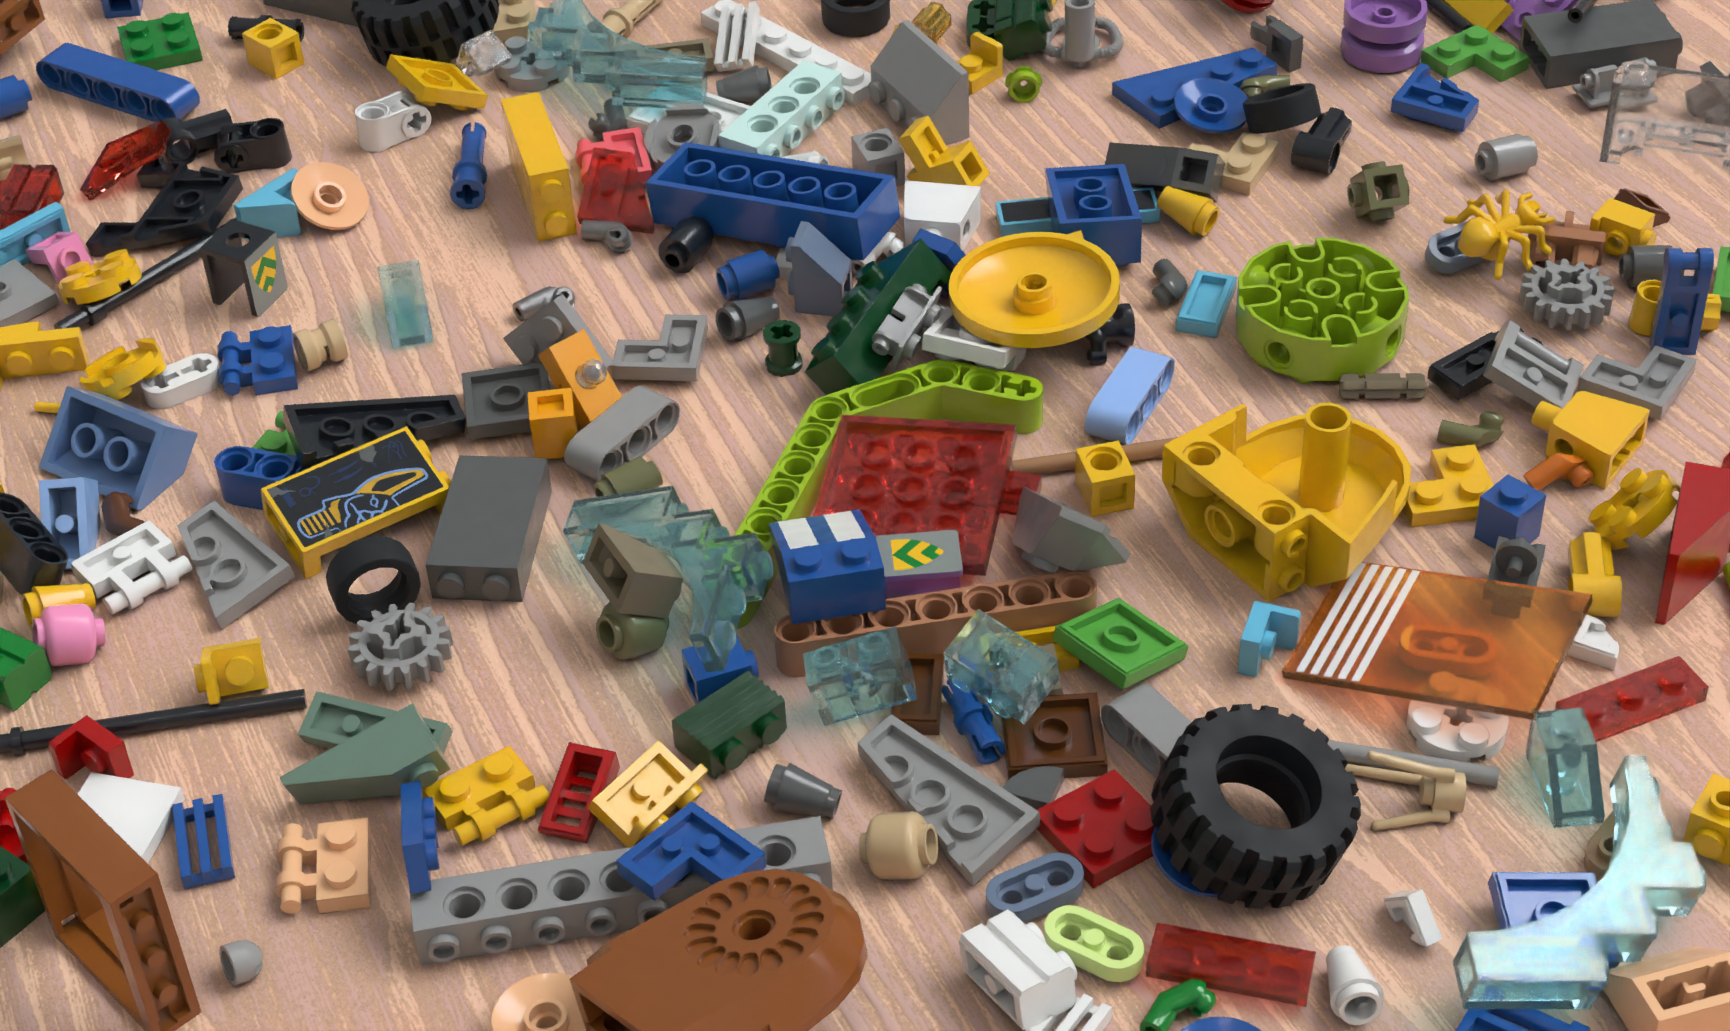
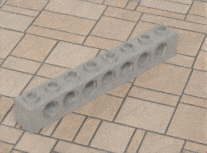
(577, 896)

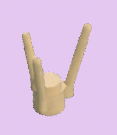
(1438, 787)

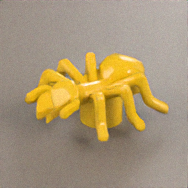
(1490, 234)

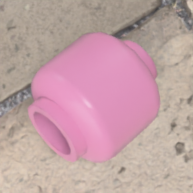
(68, 634)

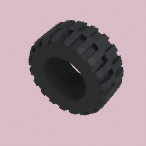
(422, 27)
(1222, 846)

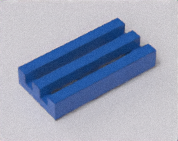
(199, 813)

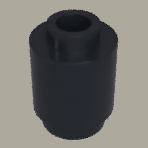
(686, 244)

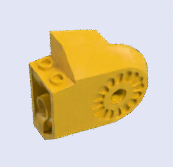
(1288, 498)

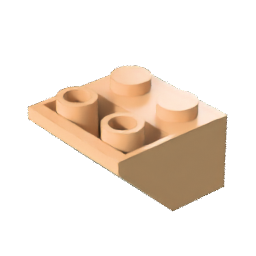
(1674, 991)

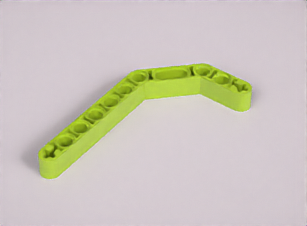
(920, 392)

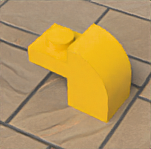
(936, 162)

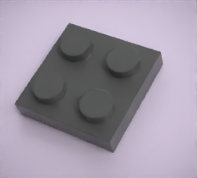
(499, 399)

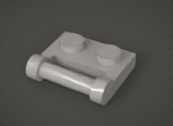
(1531, 368)

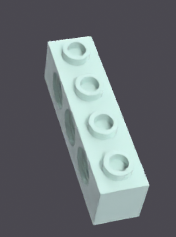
(786, 112)

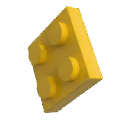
(436, 82)

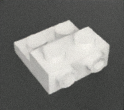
(954, 343)

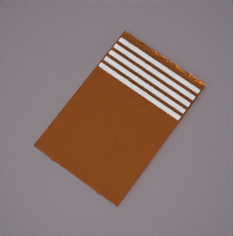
(1440, 639)

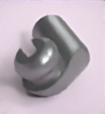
(612, 233)
(534, 302)

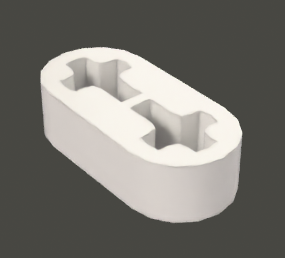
(182, 381)

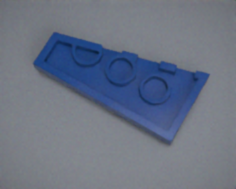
(1154, 92)

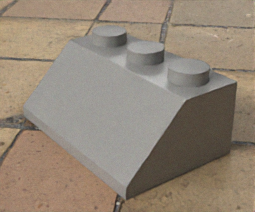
(919, 80)

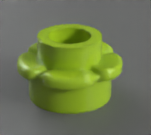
(1026, 92)

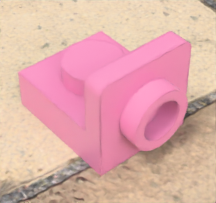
(59, 253)

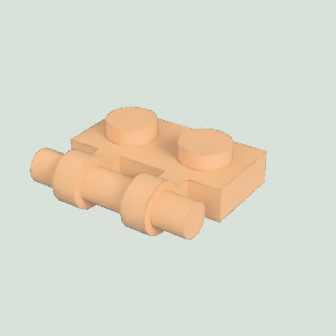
(341, 871)

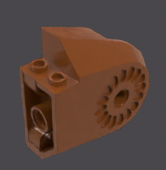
(731, 958)

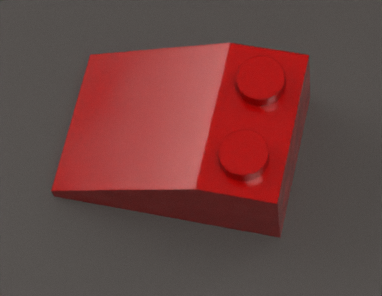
(1697, 537)

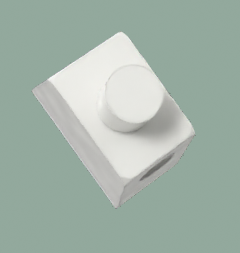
(942, 210)

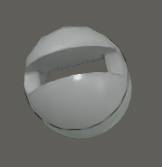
(240, 961)

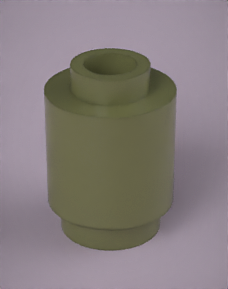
(629, 477)

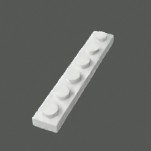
(789, 50)

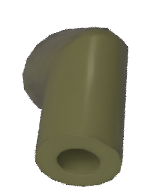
(1263, 83)

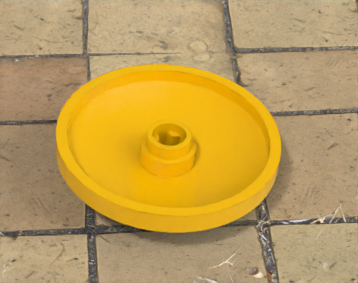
(1034, 289)

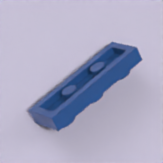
(418, 836)

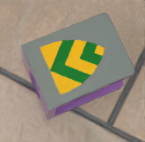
(920, 562)

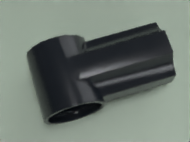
(194, 135)
(1322, 144)

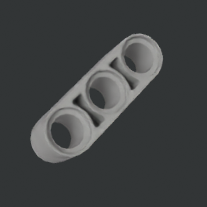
(622, 432)
(1144, 726)

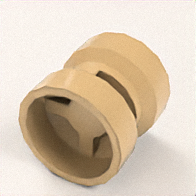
(320, 345)

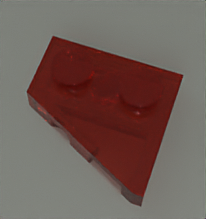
(125, 156)
(615, 192)

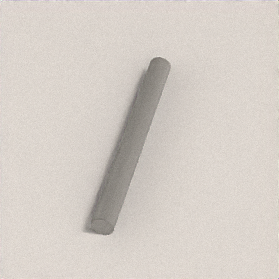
(1474, 773)

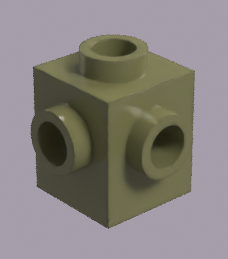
(1389, 185)

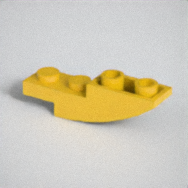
(31, 352)

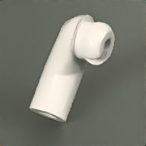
(888, 245)

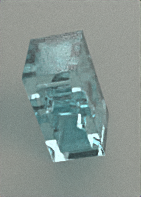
(991, 645)
(859, 676)

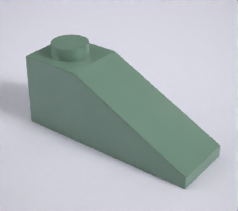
(371, 762)

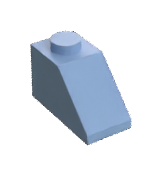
(71, 513)

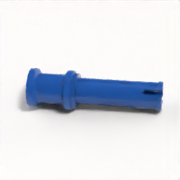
(470, 173)

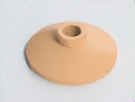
(332, 184)
(537, 1004)

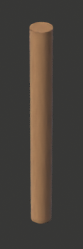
(1067, 461)

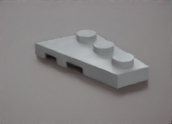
(231, 562)

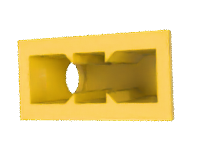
(1597, 429)

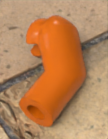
(1560, 467)

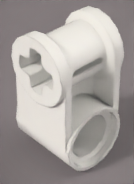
(387, 119)

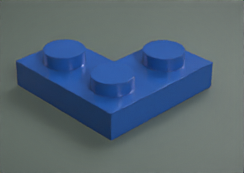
(686, 844)

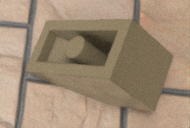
(632, 573)

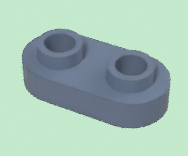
(1443, 252)
(1030, 888)

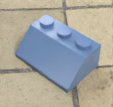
(116, 446)

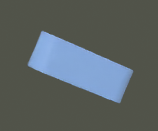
(1129, 395)

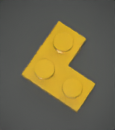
(1456, 491)

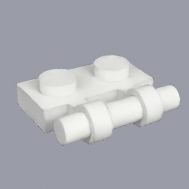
(126, 558)

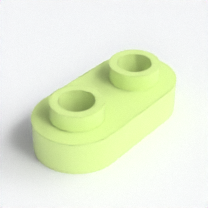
(1097, 943)

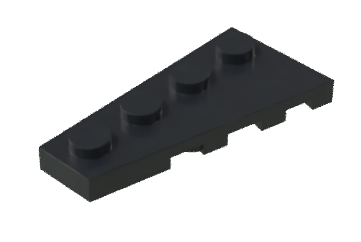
(334, 428)

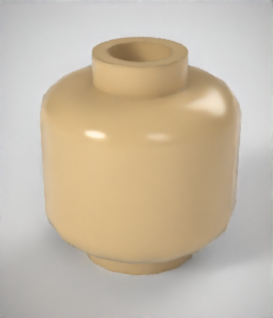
(899, 845)

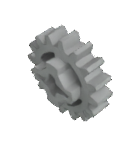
(1566, 294)
(400, 646)

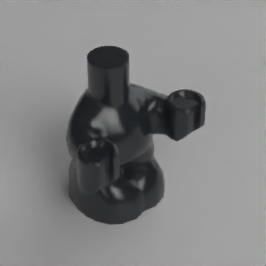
(1117, 329)

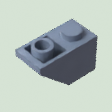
(818, 274)

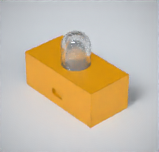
(578, 366)

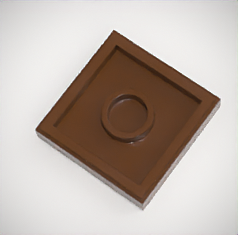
(1059, 734)

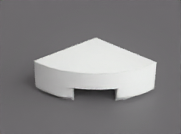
(1595, 644)
(1416, 913)

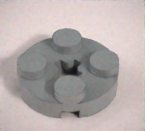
(527, 73)
(680, 120)

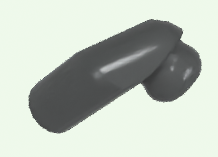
(612, 120)

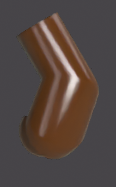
(117, 513)

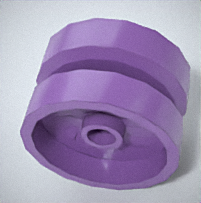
(1383, 34)

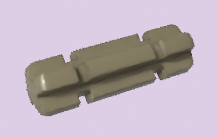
(1382, 386)

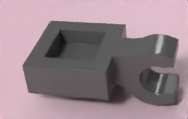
(1282, 42)

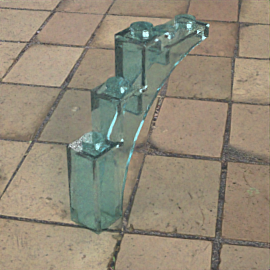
(598, 55)
(715, 566)
(1567, 955)

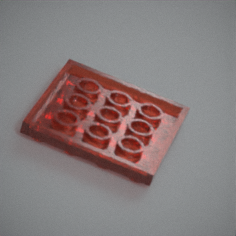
(922, 478)

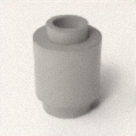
(1506, 156)

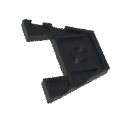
(184, 209)

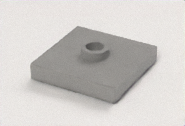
(22, 295)

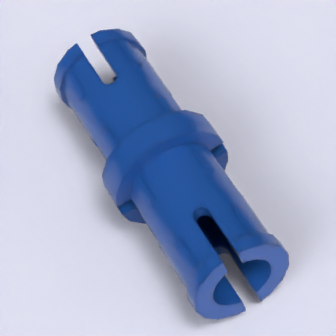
(975, 723)

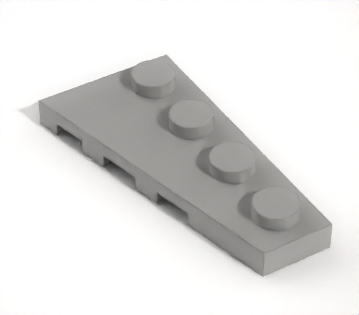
(971, 813)

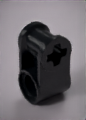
(256, 143)

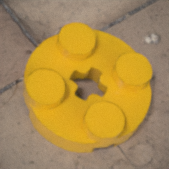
(100, 280)
(120, 369)
(1636, 508)

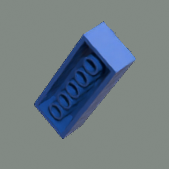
(770, 195)

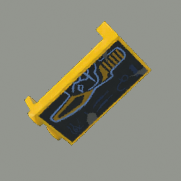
(353, 497)

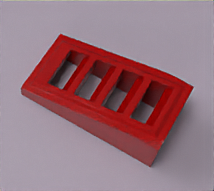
(576, 759)

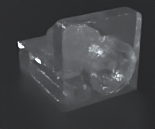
(482, 55)

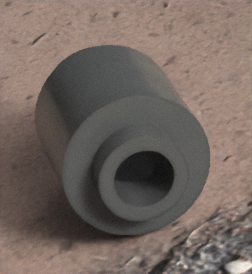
(1643, 264)

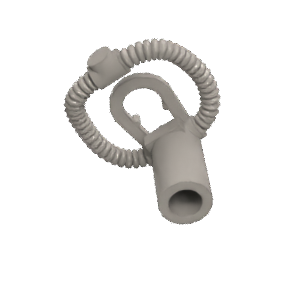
(1080, 39)

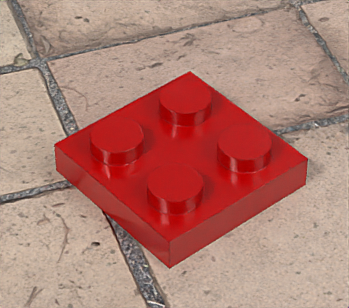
(1100, 826)

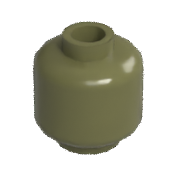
(630, 634)

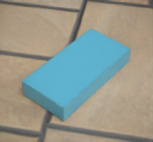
(1206, 303)

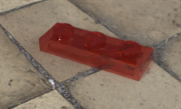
(1638, 697)
(1231, 964)

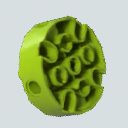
(1321, 309)

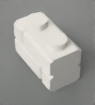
(1019, 969)

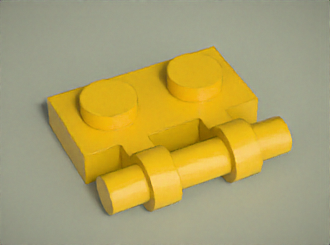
(486, 796)

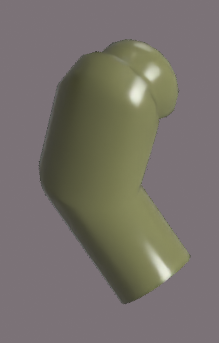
(1462, 435)

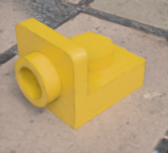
(984, 61)
(231, 669)

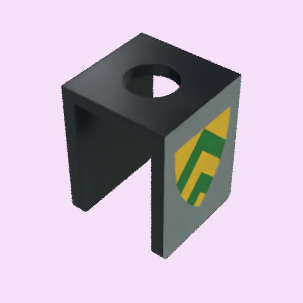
(254, 264)

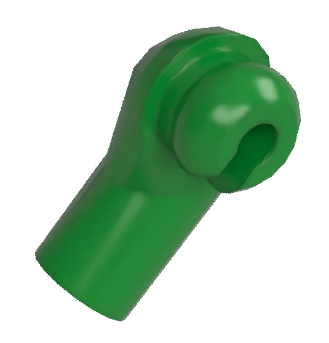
(1176, 999)

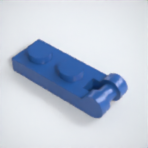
(1682, 300)

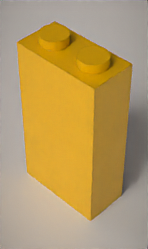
(539, 166)

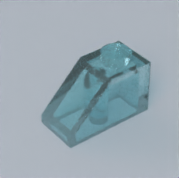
(405, 304)
(1566, 767)

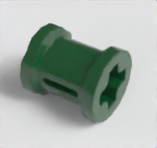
(782, 347)

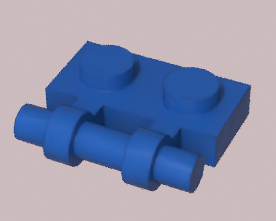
(271, 361)

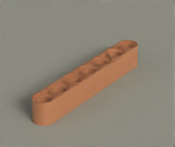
(935, 618)

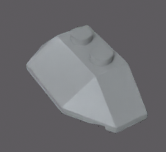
(1063, 536)

